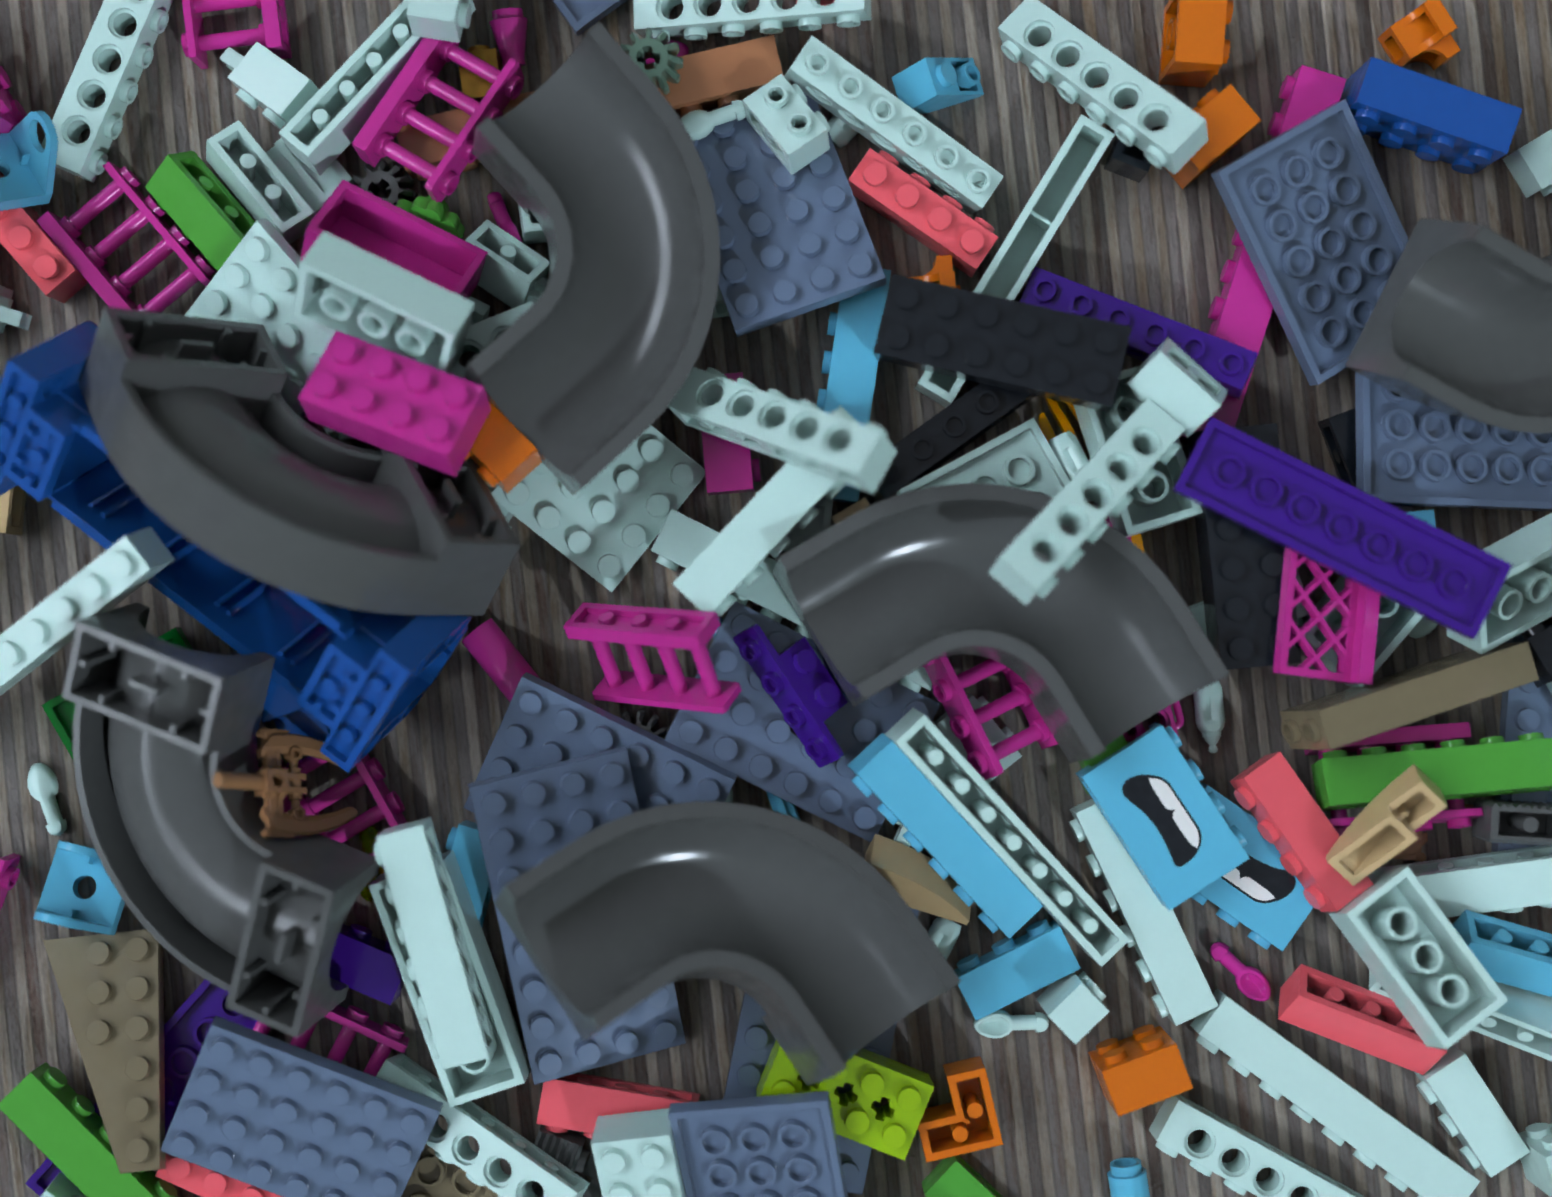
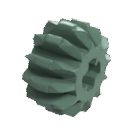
(664, 55)

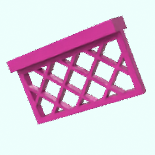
(1352, 641)

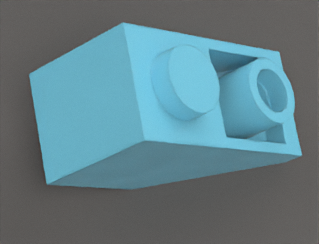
(938, 83)

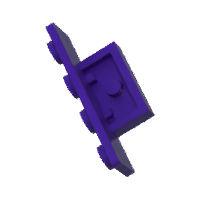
(799, 689)

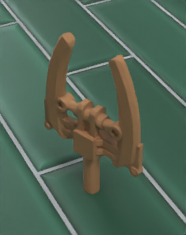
(276, 783)

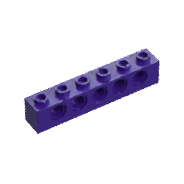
(1221, 359)

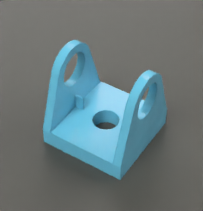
(26, 164)
(60, 898)

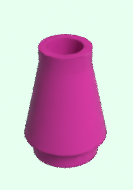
(510, 33)

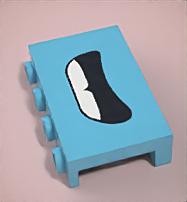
(1165, 815)
(1259, 889)

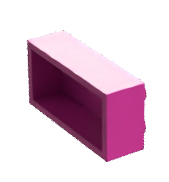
(398, 238)
(395, 403)

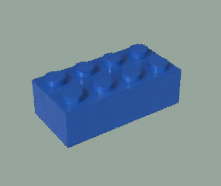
(1429, 116)

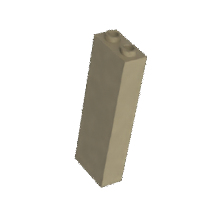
(1407, 697)

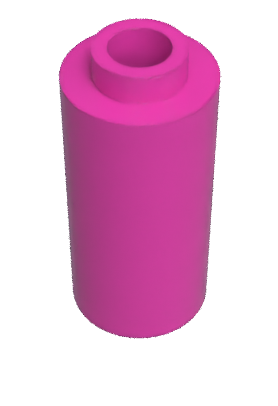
(497, 657)

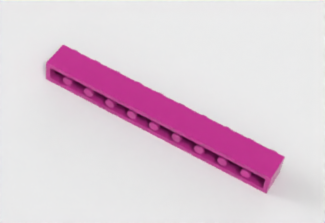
(1244, 307)

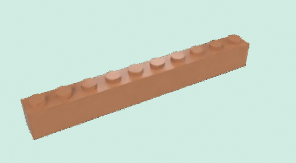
(706, 82)

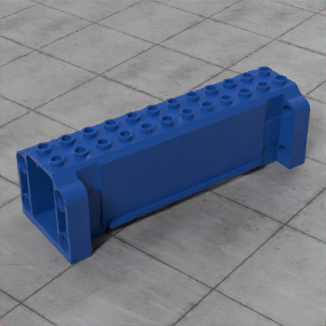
(341, 663)

